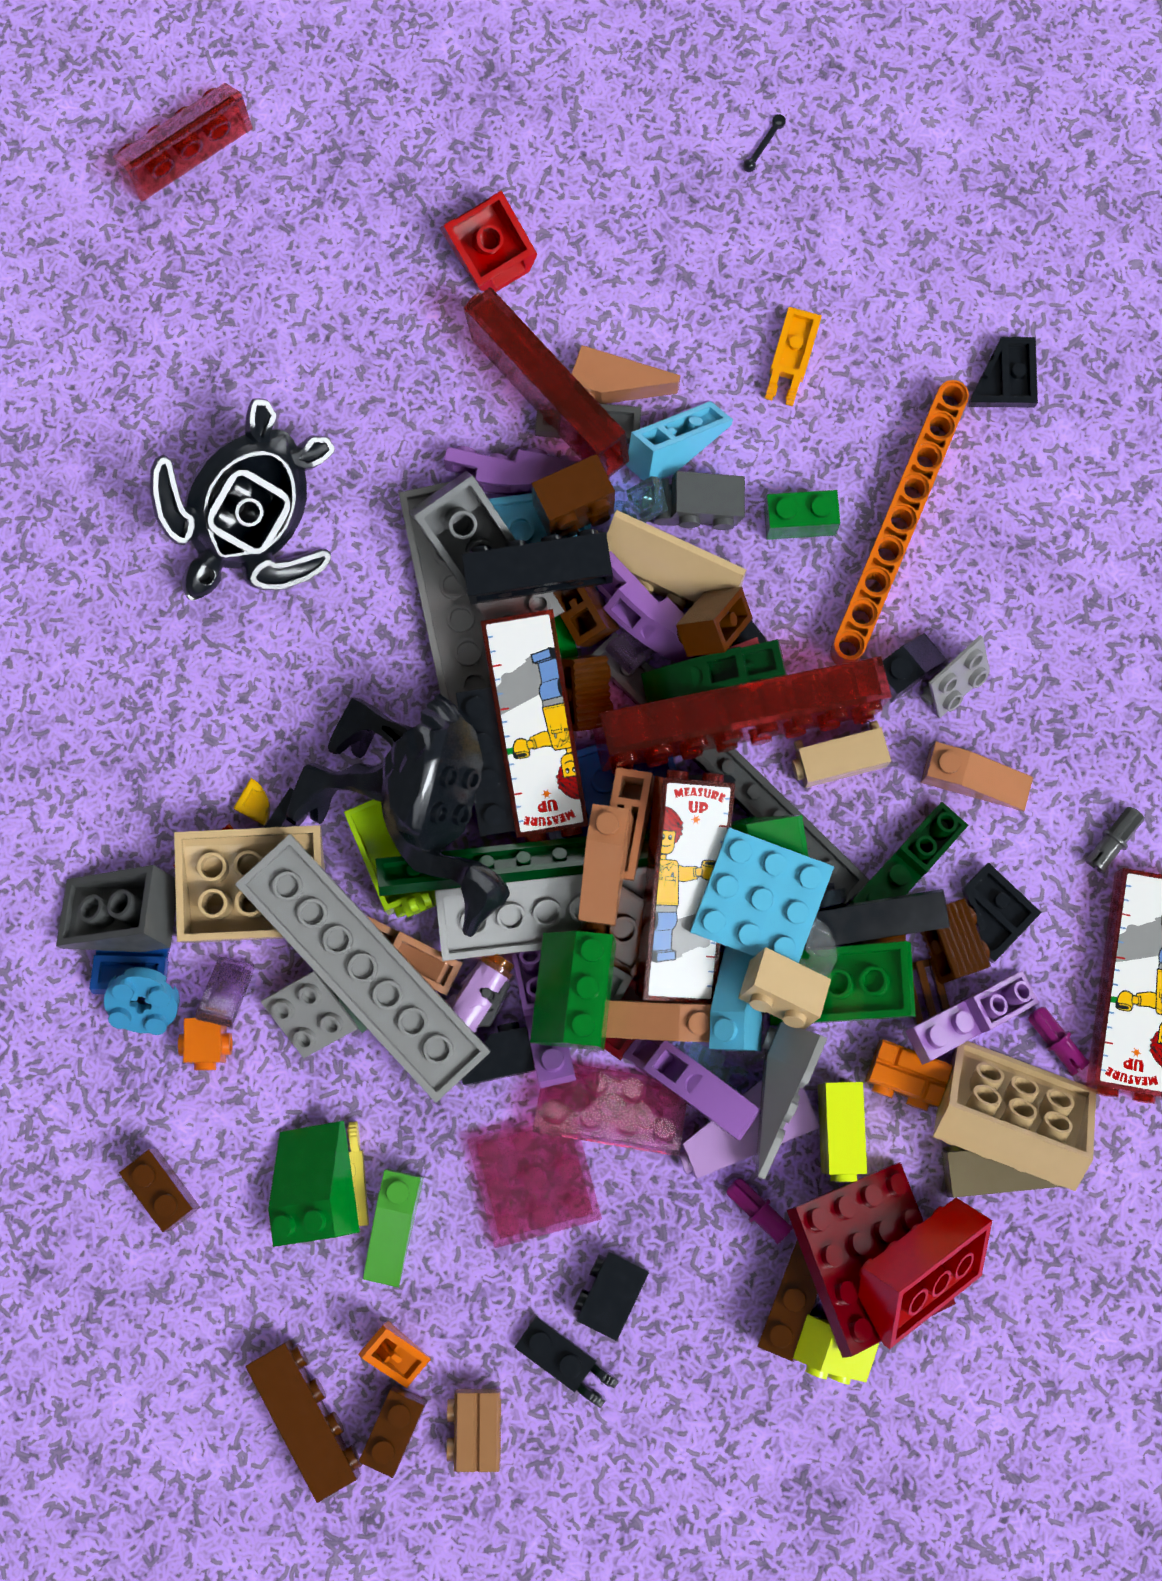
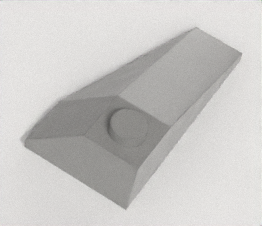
(786, 1069)

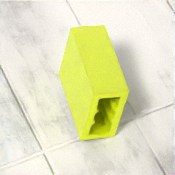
(842, 1130)

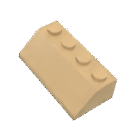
(668, 563)

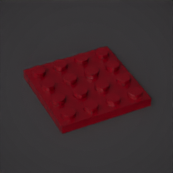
(845, 1231)

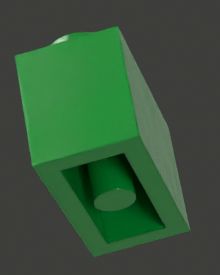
(801, 514)

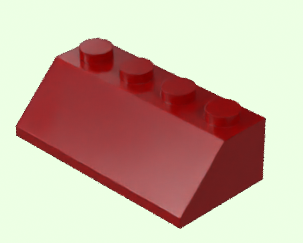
(924, 1270)

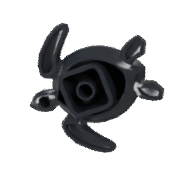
(243, 506)

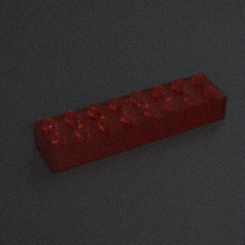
(741, 714)

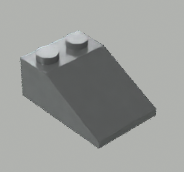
(459, 520)
(119, 911)

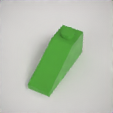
(392, 1227)

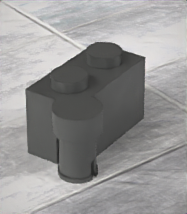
(703, 500)

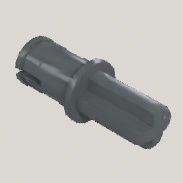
(1115, 839)

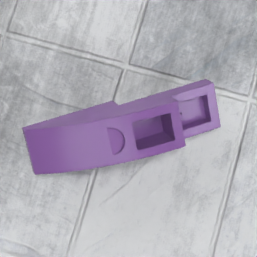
(499, 474)
(642, 614)
(971, 1017)
(551, 1062)
(694, 1085)

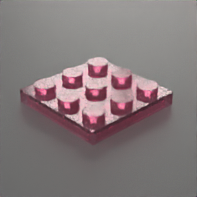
(532, 1183)

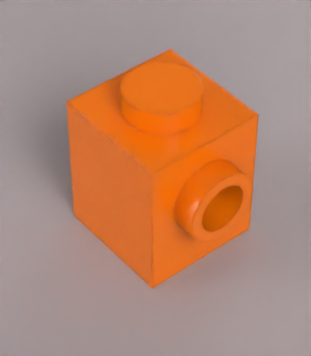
(204, 1044)

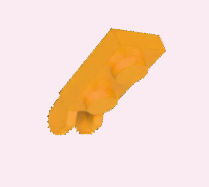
(793, 351)

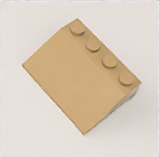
(206, 875)
(1018, 1115)

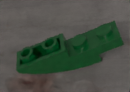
(715, 671)
(914, 856)

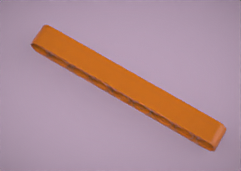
(901, 507)

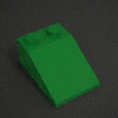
(312, 1186)

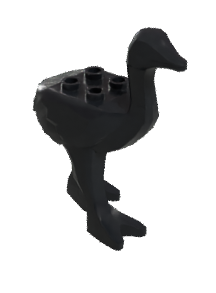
(423, 792)

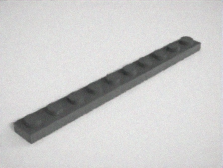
(752, 789)

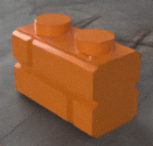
(901, 1072)

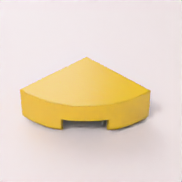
(254, 803)

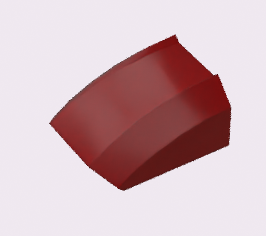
(491, 243)

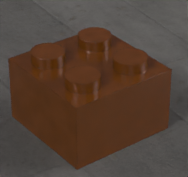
(574, 498)

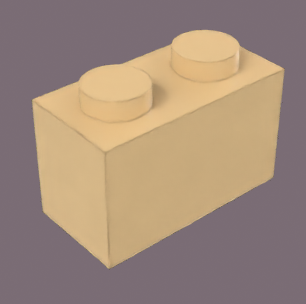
(784, 989)

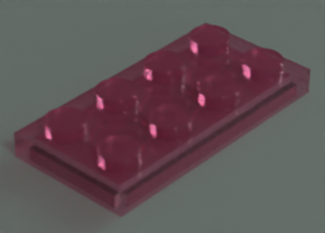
(613, 1110)

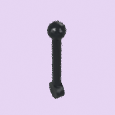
(778, 122)

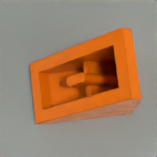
(394, 1354)

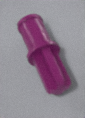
(1058, 1040)
(759, 1210)

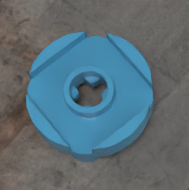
(136, 1017)

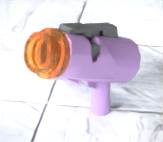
(482, 992)

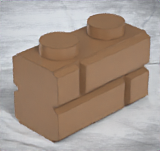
(476, 1430)

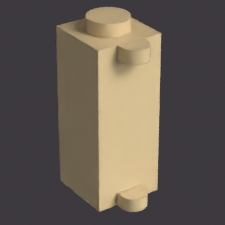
(841, 757)

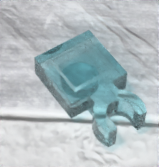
(644, 500)
(714, 1063)

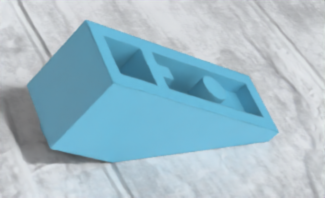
(673, 442)
(733, 1021)

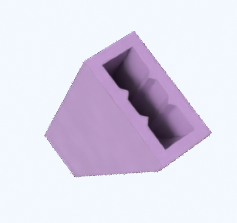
(714, 1148)

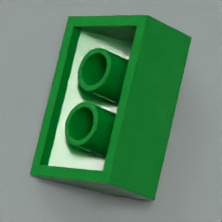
(573, 990)

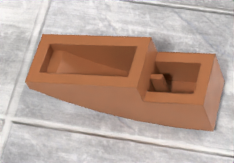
(423, 958)

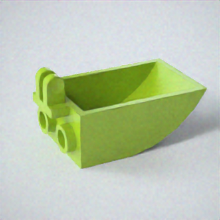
(375, 842)

